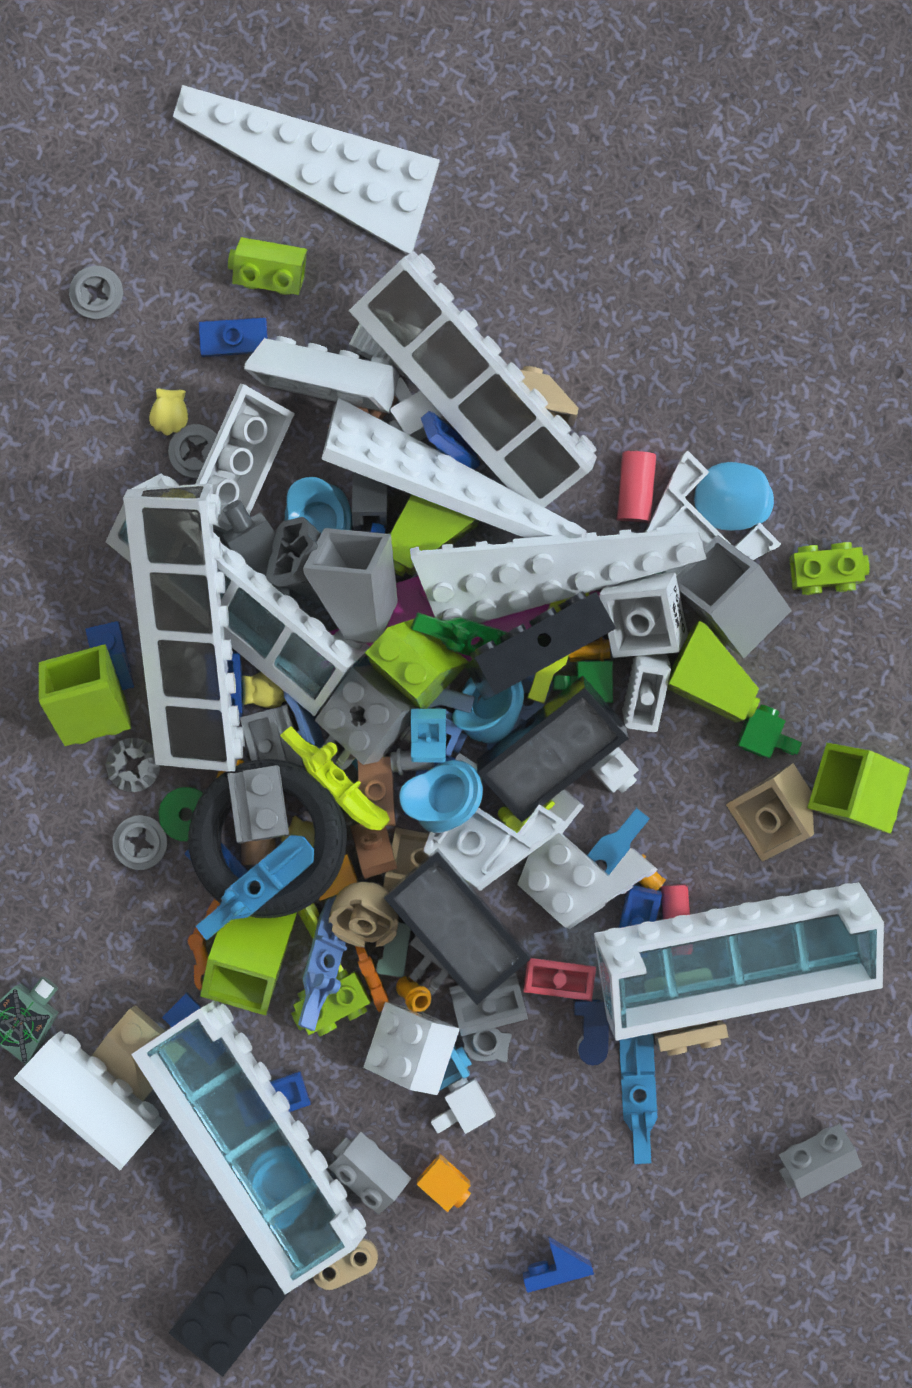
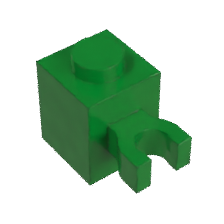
(598, 675)
(763, 734)

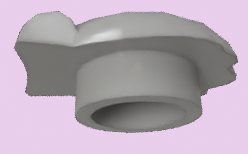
(487, 1045)

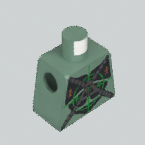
(26, 1018)

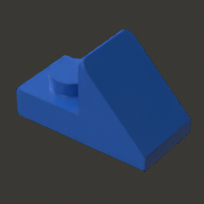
(112, 636)
(567, 1267)

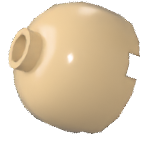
(363, 915)

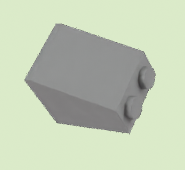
(354, 581)
(732, 596)

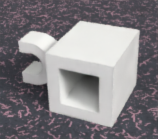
(410, 410)
(616, 771)
(467, 1106)

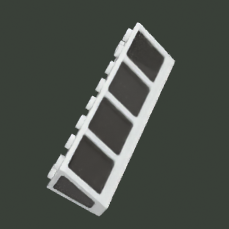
(472, 383)
(183, 626)

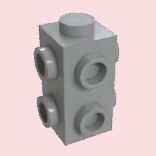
(819, 1161)
(368, 1172)

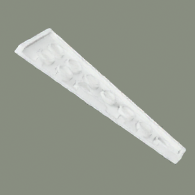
(350, 175)
(399, 460)
(536, 571)

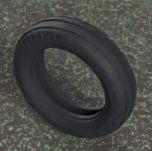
(329, 842)

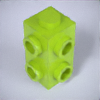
(268, 266)
(827, 568)
(348, 1002)

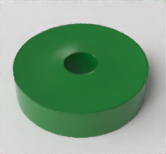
(170, 811)

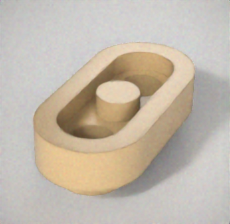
(347, 1268)

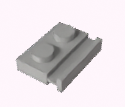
(263, 735)
(258, 804)
(499, 1008)

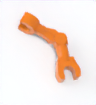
(197, 945)
(372, 979)

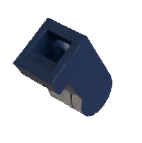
(595, 1031)

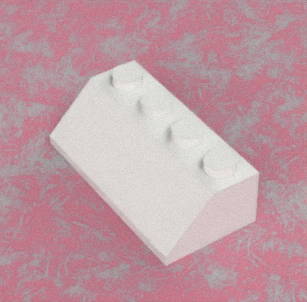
(324, 374)
(244, 450)
(89, 1099)

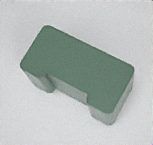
(395, 953)

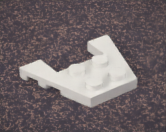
(677, 511)
(486, 847)
(569, 881)

